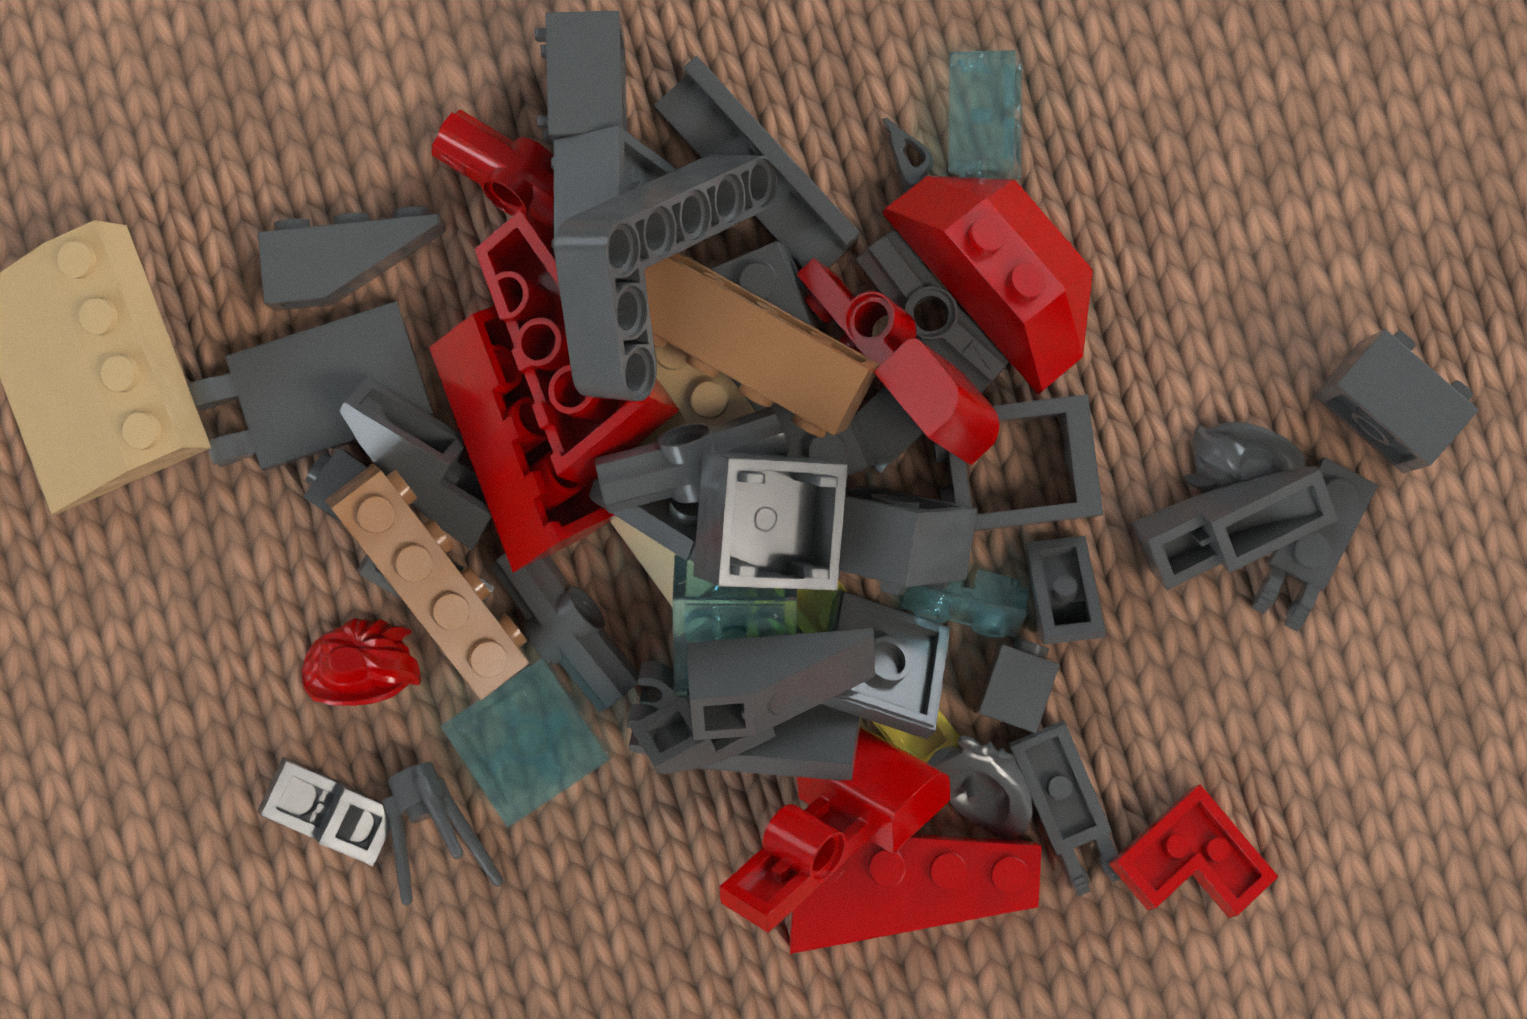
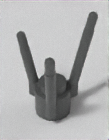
(426, 796)

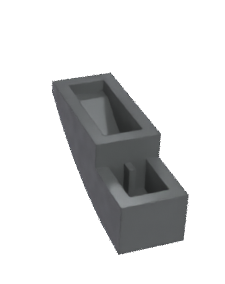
(424, 455)
(1234, 524)

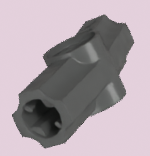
(906, 281)
(675, 461)
(568, 630)

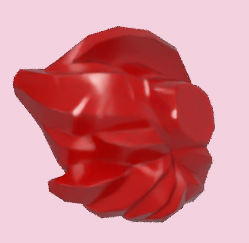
(359, 664)

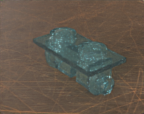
(990, 608)

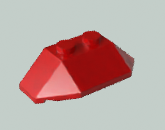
(1002, 268)

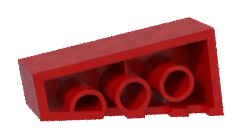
(528, 298)
(509, 452)
(917, 888)

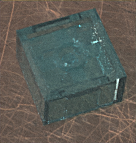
(526, 741)

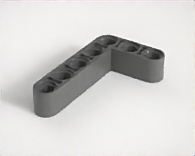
(610, 245)

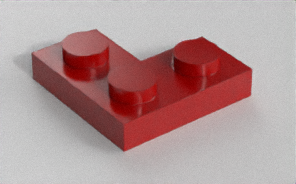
(1195, 841)

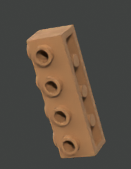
(756, 345)
(427, 581)

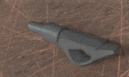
(908, 174)

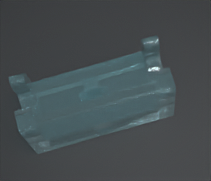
(985, 114)

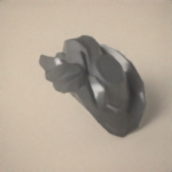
(1239, 453)
(986, 786)

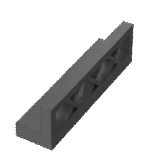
(717, 123)

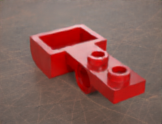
(920, 379)
(801, 848)

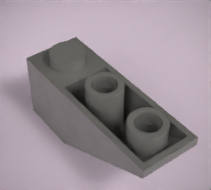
(329, 262)
(766, 680)

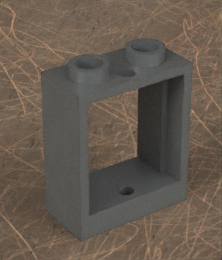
(1079, 462)

